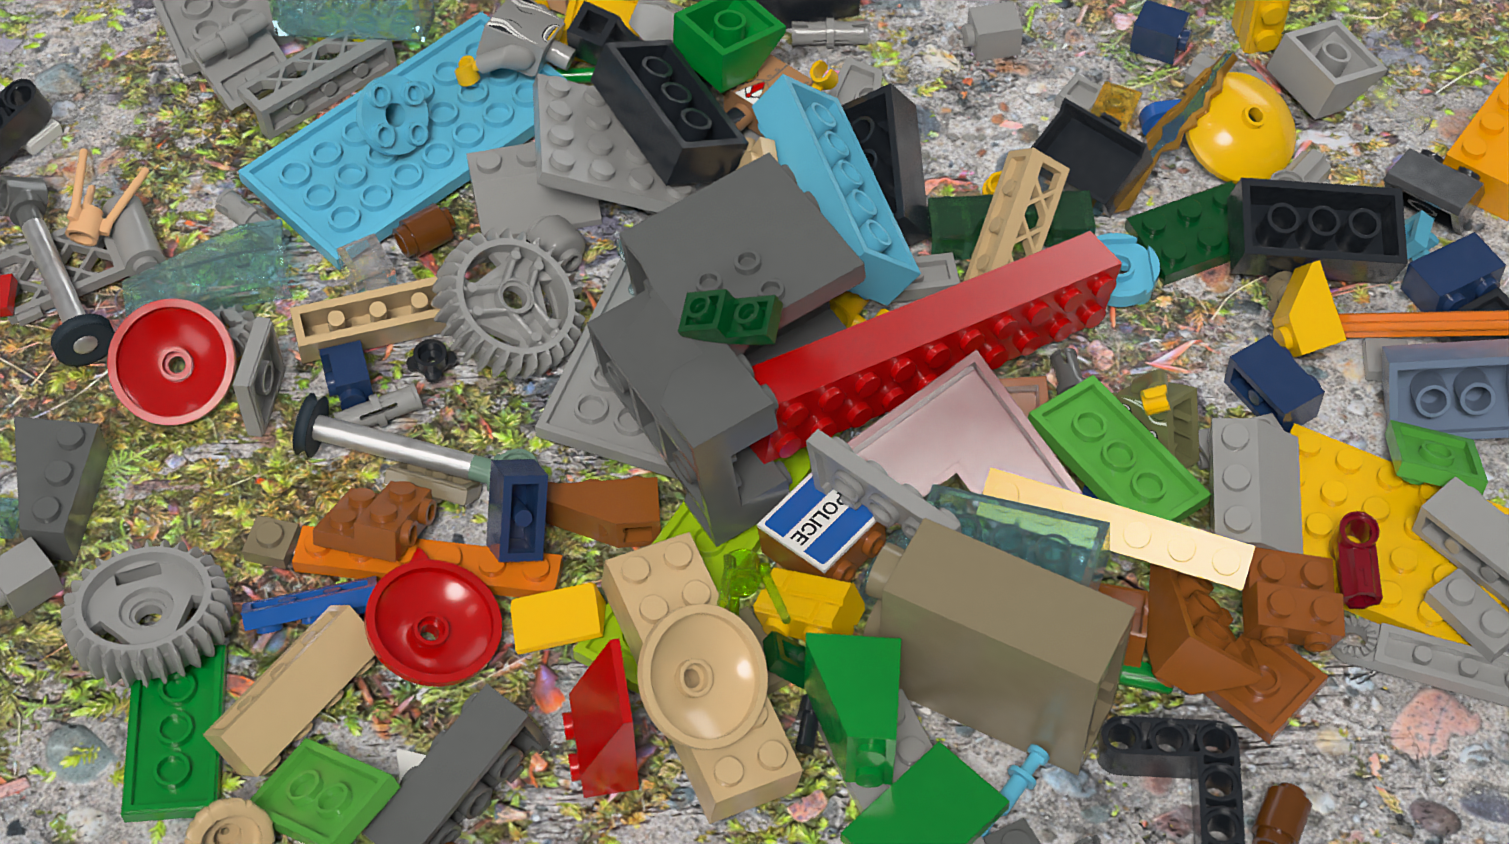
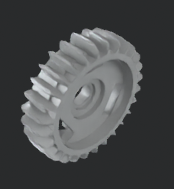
(479, 307)
(141, 584)

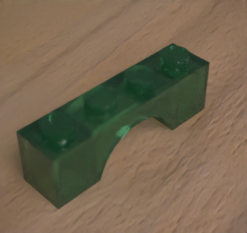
(959, 220)

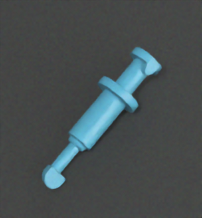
(1022, 777)

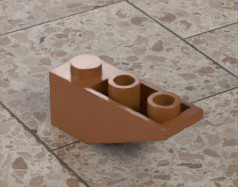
(607, 510)

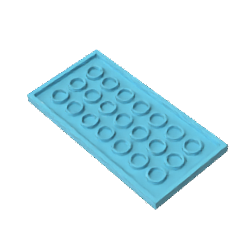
(342, 189)

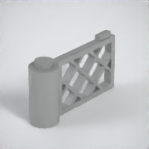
(129, 246)

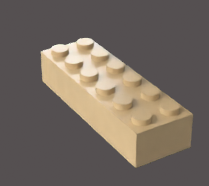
(726, 779)

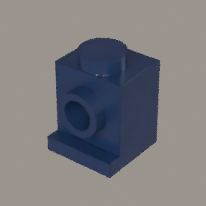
(346, 373)

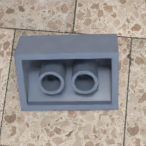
(1449, 387)

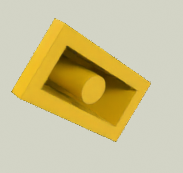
(1307, 313)

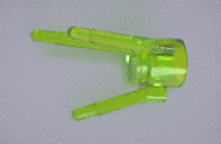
(742, 578)

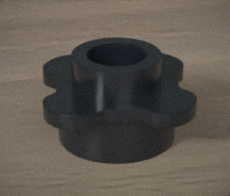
(429, 351)

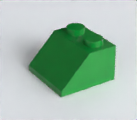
(726, 39)

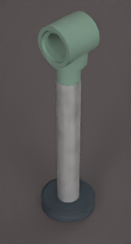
(316, 426)

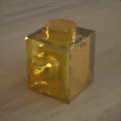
(1127, 104)

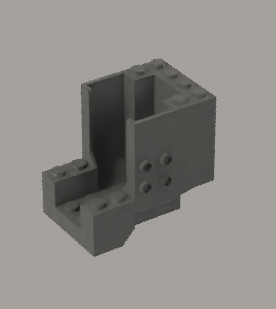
(699, 396)

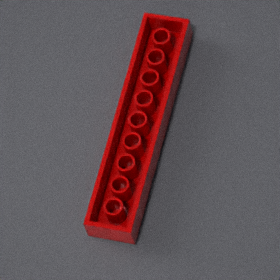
(896, 354)

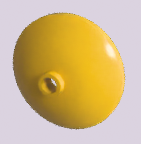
(1235, 145)

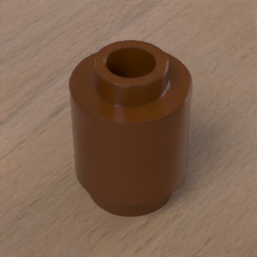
(424, 230)
(1281, 815)

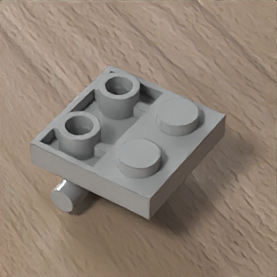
(237, 56)

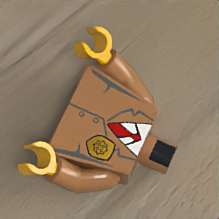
(739, 99)

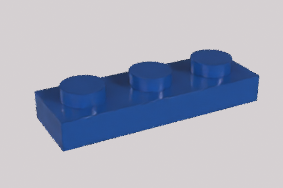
(307, 605)

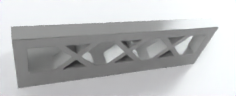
(322, 84)

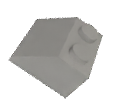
(1324, 67)

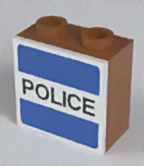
(820, 533)

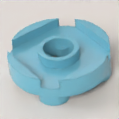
(1142, 267)

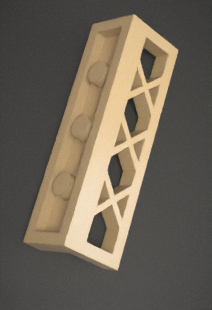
(1008, 210)

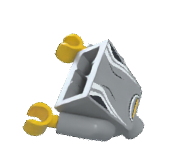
(520, 39)

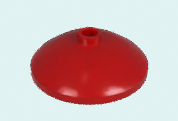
(144, 356)
(439, 601)

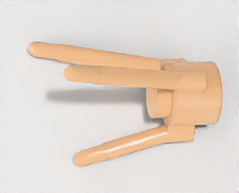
(86, 219)

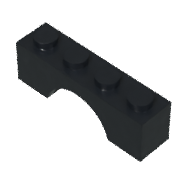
(598, 26)

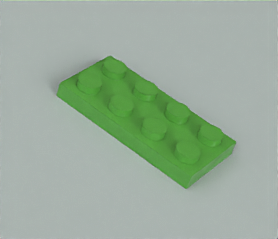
(1116, 453)

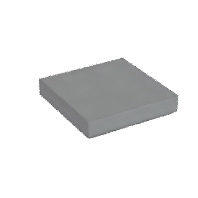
(259, 377)

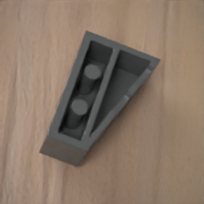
(57, 481)

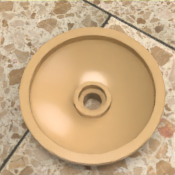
(724, 673)

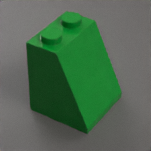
(856, 701)

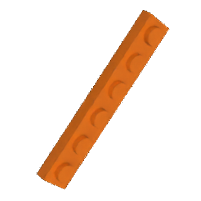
(502, 578)

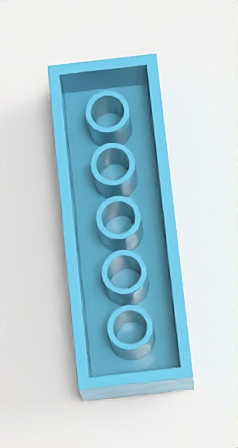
(829, 162)

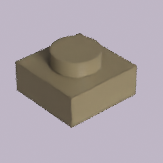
(271, 542)

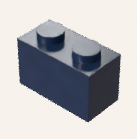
(1453, 275)
(1274, 383)
(517, 510)

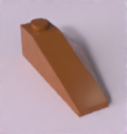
(1192, 637)

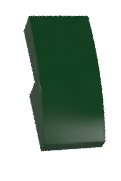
(730, 320)

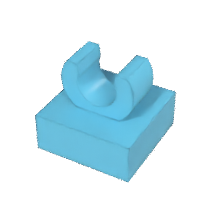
(1419, 235)

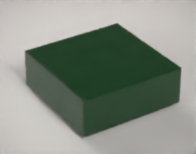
(785, 658)

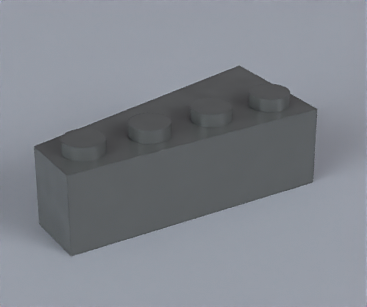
(459, 772)

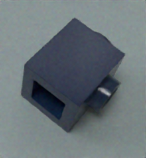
(1160, 32)

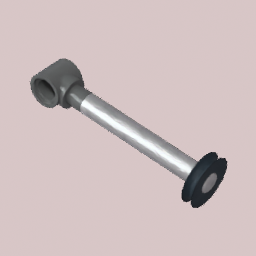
(81, 336)

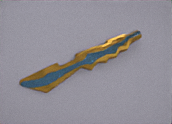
(1182, 117)

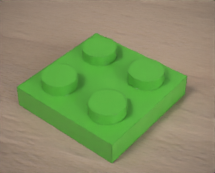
(1433, 456)

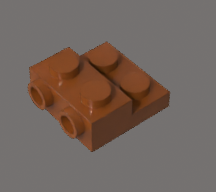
(375, 522)
(1292, 601)

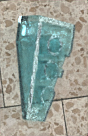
(231, 268)

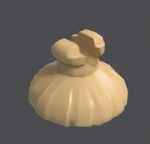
(240, 818)

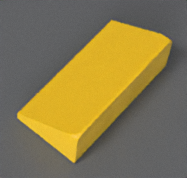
(557, 617)

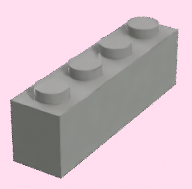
(1468, 534)

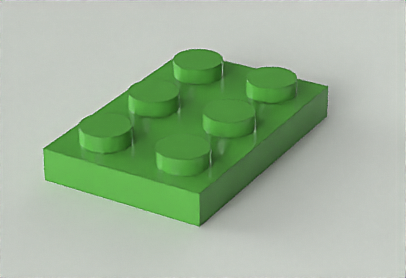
(324, 795)

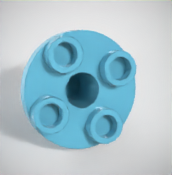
(393, 115)

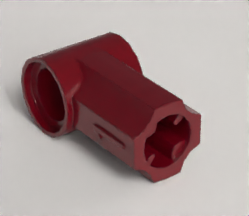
(1357, 562)

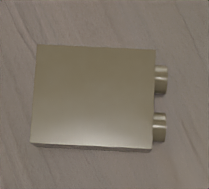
(1000, 641)

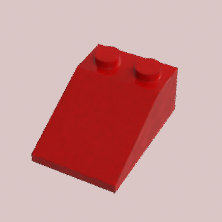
(602, 727)

